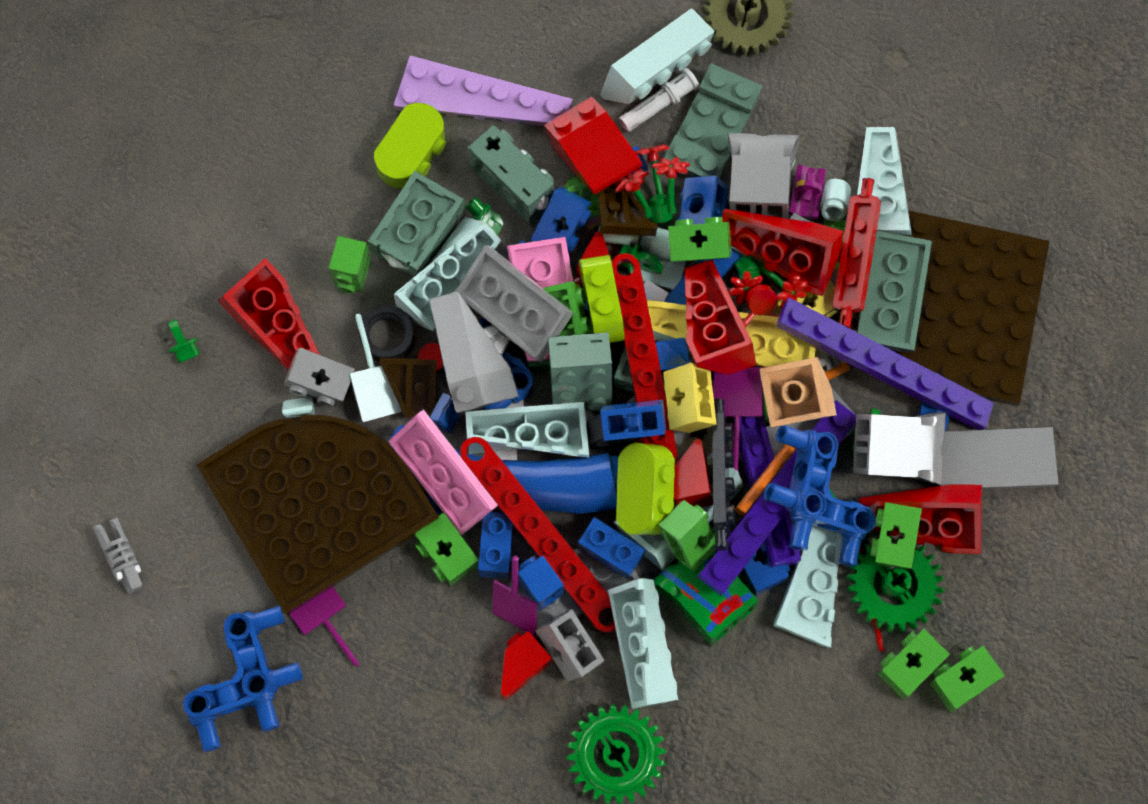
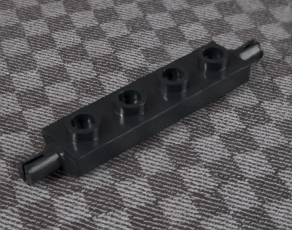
(722, 484)

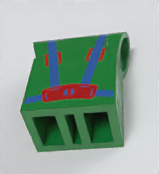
(704, 608)

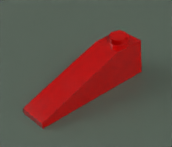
(787, 246)
(268, 313)
(713, 323)
(948, 517)

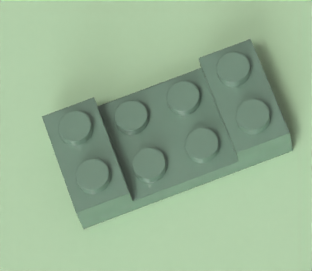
(718, 109)

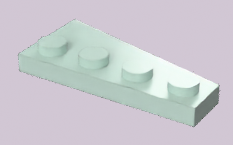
(883, 164)
(810, 595)

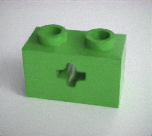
(684, 249)
(349, 265)
(907, 521)
(443, 533)
(689, 535)
(983, 674)
(905, 679)

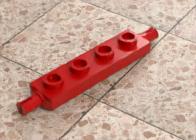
(857, 253)

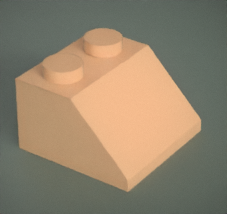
(797, 392)

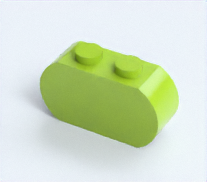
(410, 144)
(602, 297)
(644, 488)

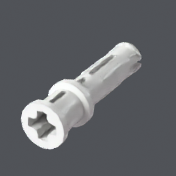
(668, 94)

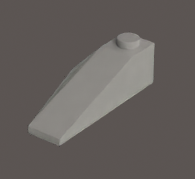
(470, 359)

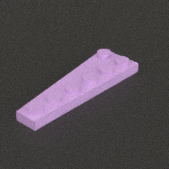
(476, 95)

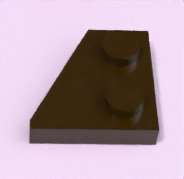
(622, 214)
(412, 383)

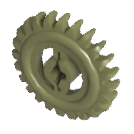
(739, 36)

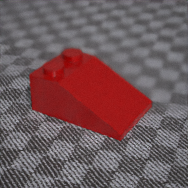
(592, 145)

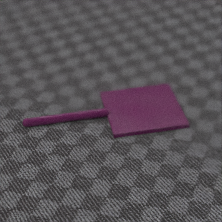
(742, 398)
(514, 606)
(318, 612)

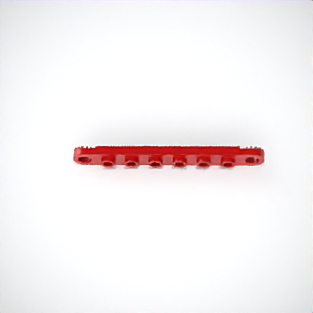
(641, 345)
(539, 531)

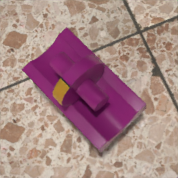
(807, 192)

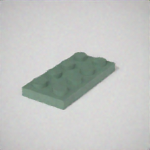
(895, 291)

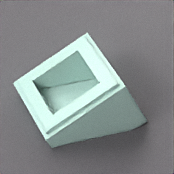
(298, 407)

